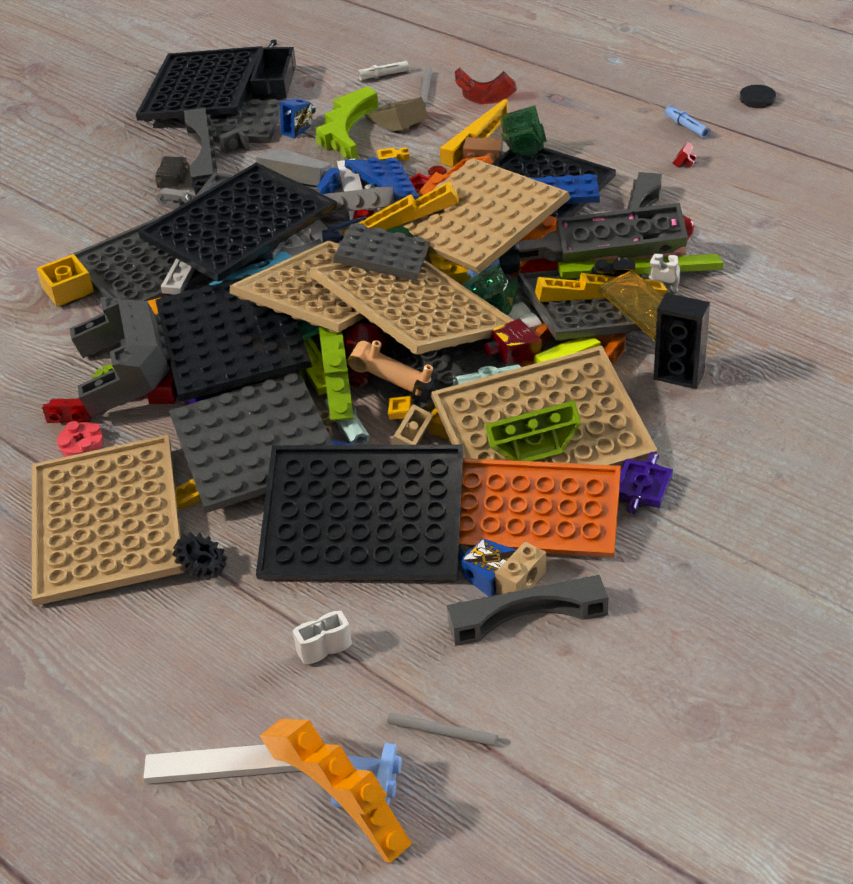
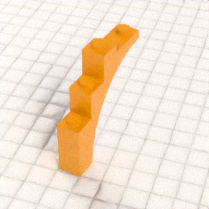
(355, 790)

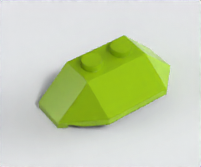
(534, 433)

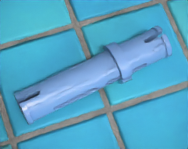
(682, 118)

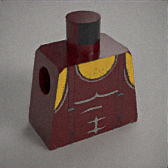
(513, 342)

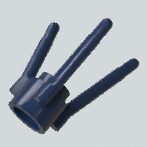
(333, 236)

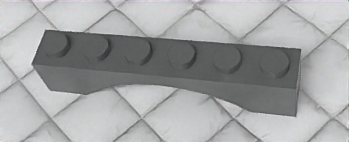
(200, 129)
(645, 190)
(577, 598)

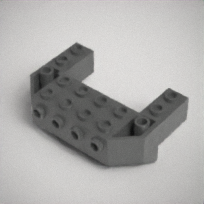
(138, 362)

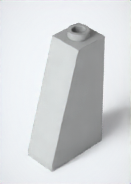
(294, 166)

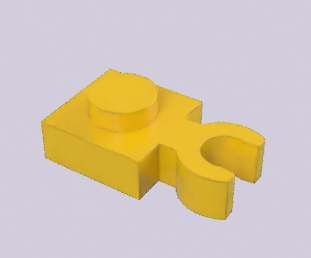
(401, 154)

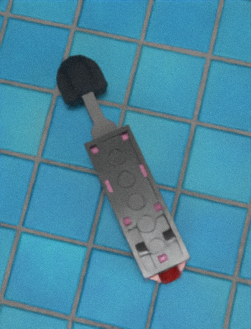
(607, 237)

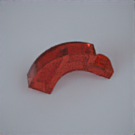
(487, 92)

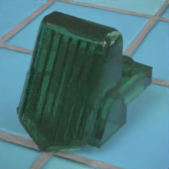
(523, 131)
(494, 288)

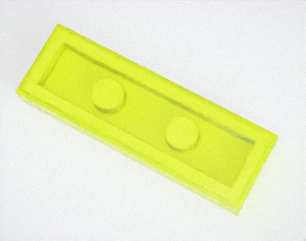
(569, 347)

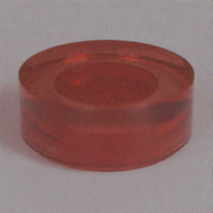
(439, 169)

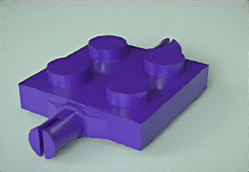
(644, 482)

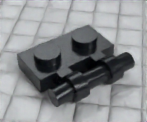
(617, 268)

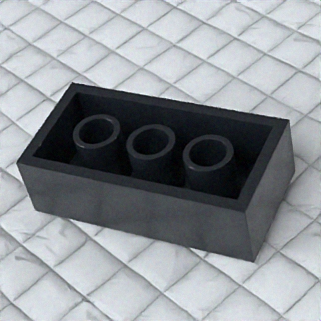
(681, 340)

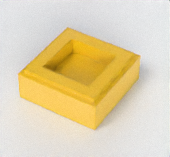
(399, 407)

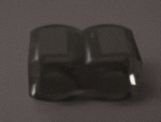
(172, 172)

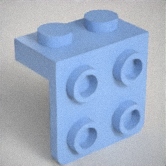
(383, 769)

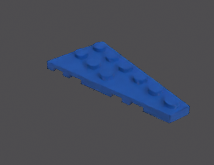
(384, 174)

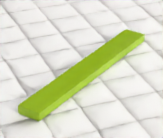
(686, 263)

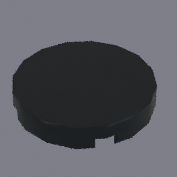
(757, 96)

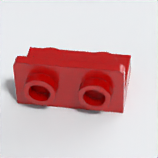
(65, 411)

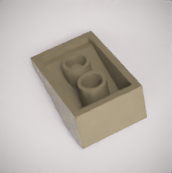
(399, 114)

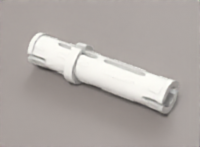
(377, 71)

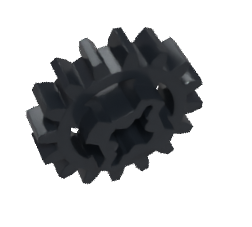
(199, 556)

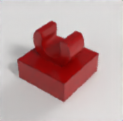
(685, 156)

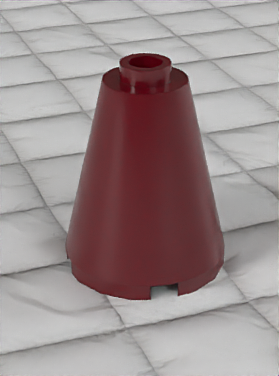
(359, 333)

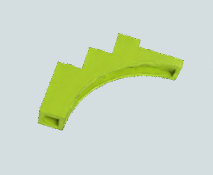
(344, 115)
(336, 375)

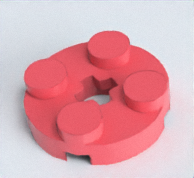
(88, 434)

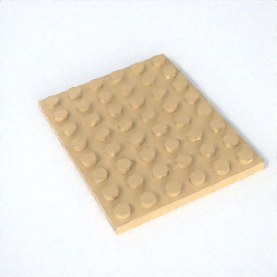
(491, 214)
(292, 291)
(418, 313)
(609, 421)
(103, 520)

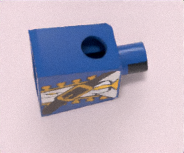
(295, 116)
(482, 562)

